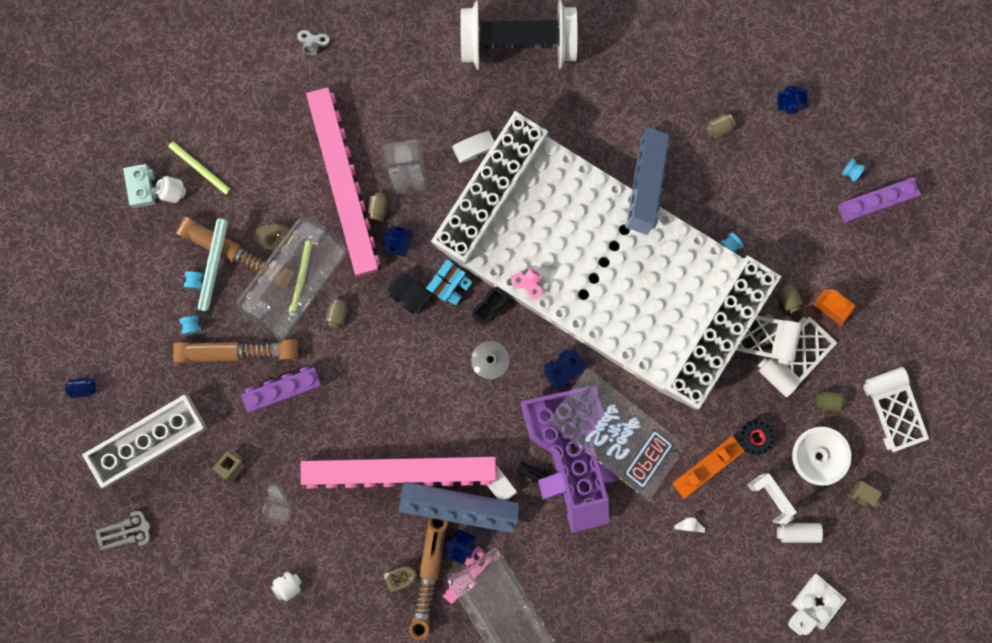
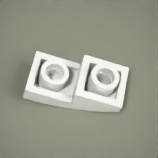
(473, 146)
(502, 487)

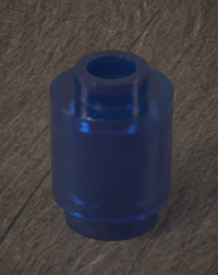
(80, 387)

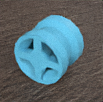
(853, 170)
(732, 242)
(193, 280)
(190, 325)

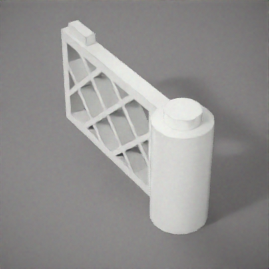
(784, 344)
(784, 378)
(892, 384)

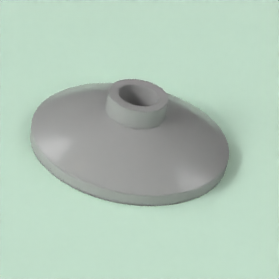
(486, 369)

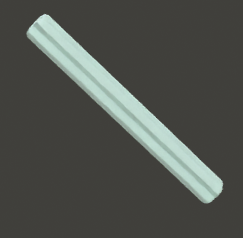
(212, 264)

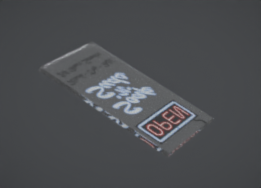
(617, 434)

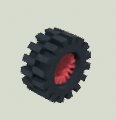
(765, 433)

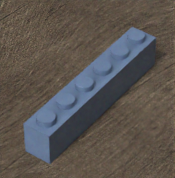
(648, 181)
(458, 507)

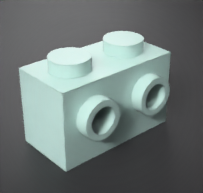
(140, 185)

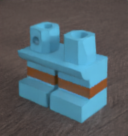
(452, 275)

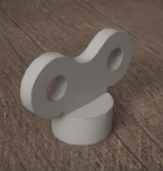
(312, 42)
(770, 329)

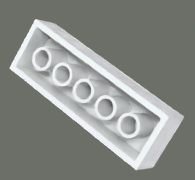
(145, 441)

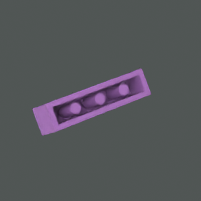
(879, 200)

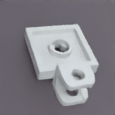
(808, 612)

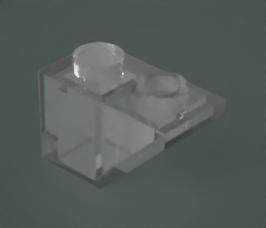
(278, 506)

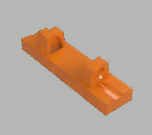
(707, 467)

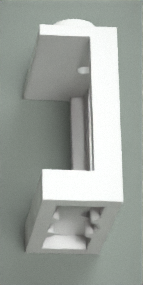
(766, 481)

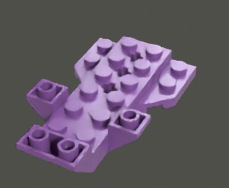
(578, 474)

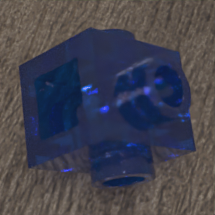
(792, 99)
(397, 241)
(458, 550)

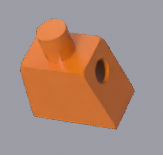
(834, 305)

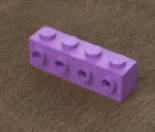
(282, 390)

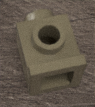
(223, 468)
(866, 494)

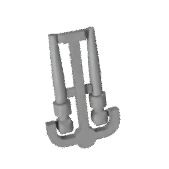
(144, 526)

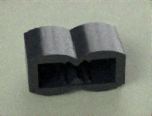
(409, 293)
(493, 302)

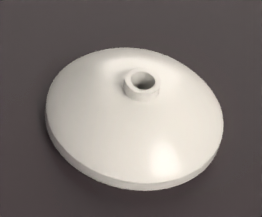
(834, 451)

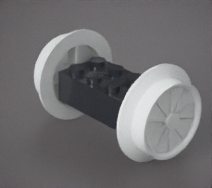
(524, 33)

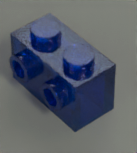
(564, 369)

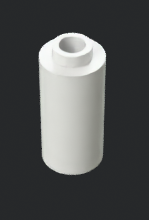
(800, 533)

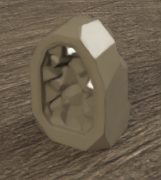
(271, 235)
(400, 578)

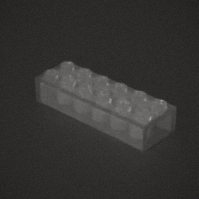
(405, 165)

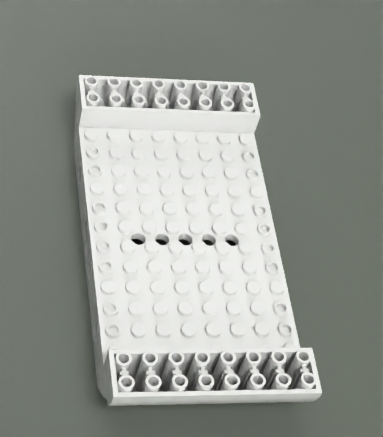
(661, 308)

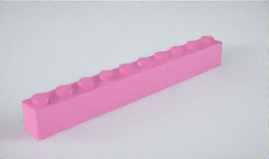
(342, 182)
(399, 471)

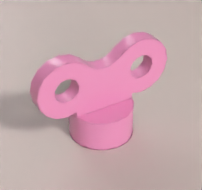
(529, 282)

